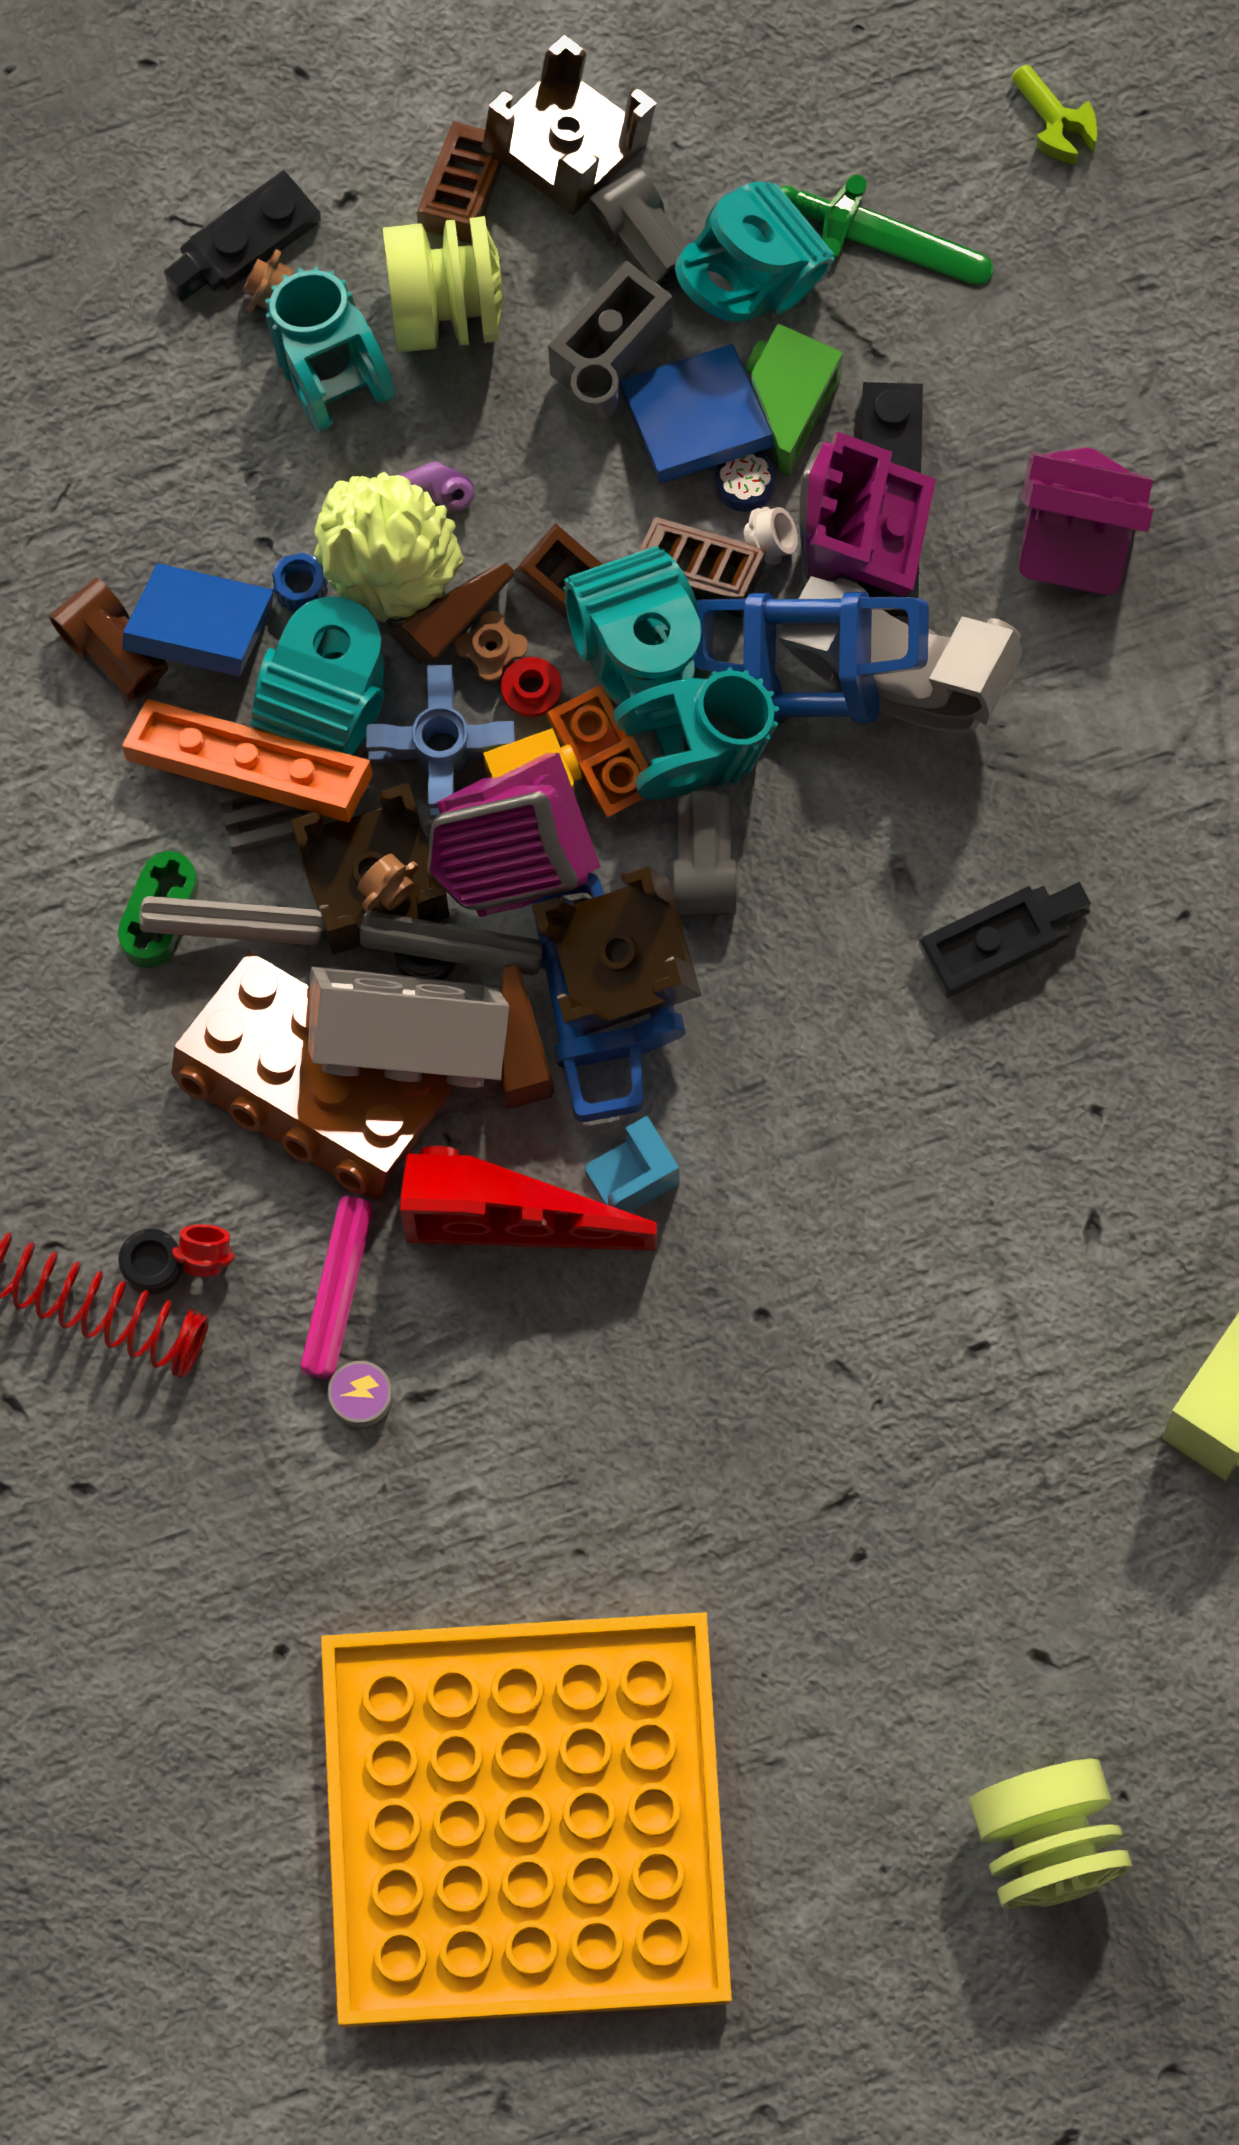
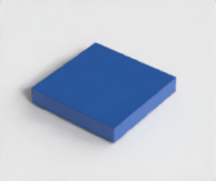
(696, 413)
(197, 619)

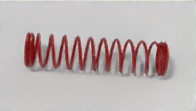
(184, 1350)

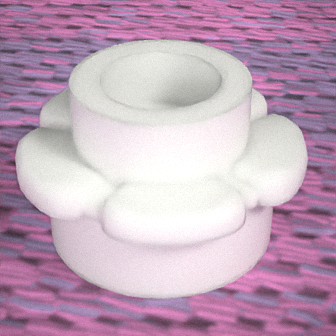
(772, 532)

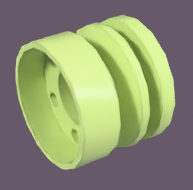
(442, 284)
(1050, 1834)

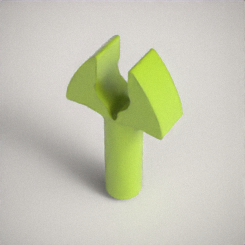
(1057, 117)

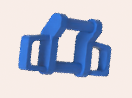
(853, 612)
(580, 1050)

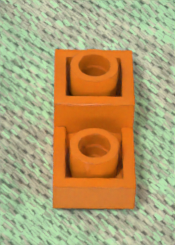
(603, 752)

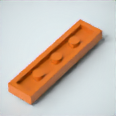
(247, 760)

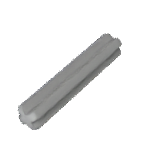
(230, 920)

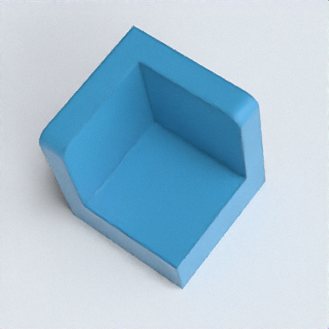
(634, 1170)

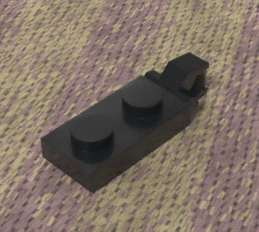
(246, 232)
(1001, 935)

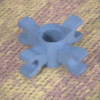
(394, 743)

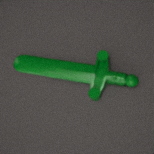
(847, 219)

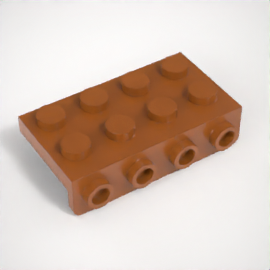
(256, 1065)

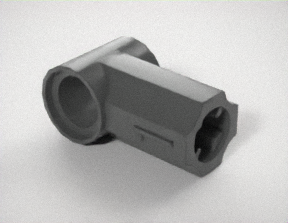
(634, 217)
(704, 864)

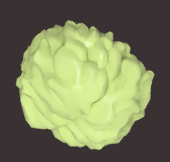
(386, 545)

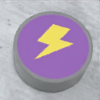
(360, 1394)

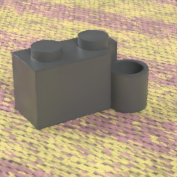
(610, 340)

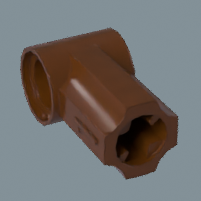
(94, 627)

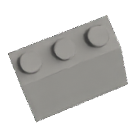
(406, 1026)

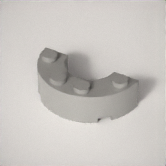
(947, 695)

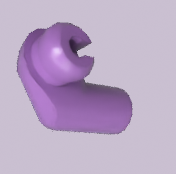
(443, 484)

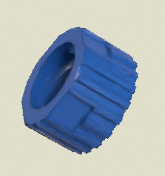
(294, 564)

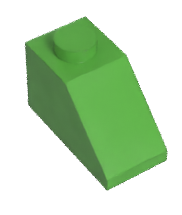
(793, 386)

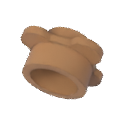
(262, 278)
(493, 663)
(387, 883)

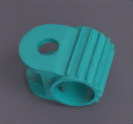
(760, 249)
(313, 315)
(634, 621)
(317, 697)
(683, 709)

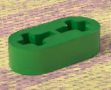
(147, 885)

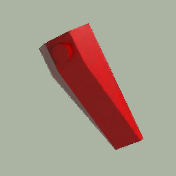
(480, 1203)

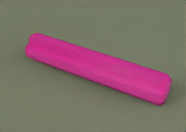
(336, 1287)

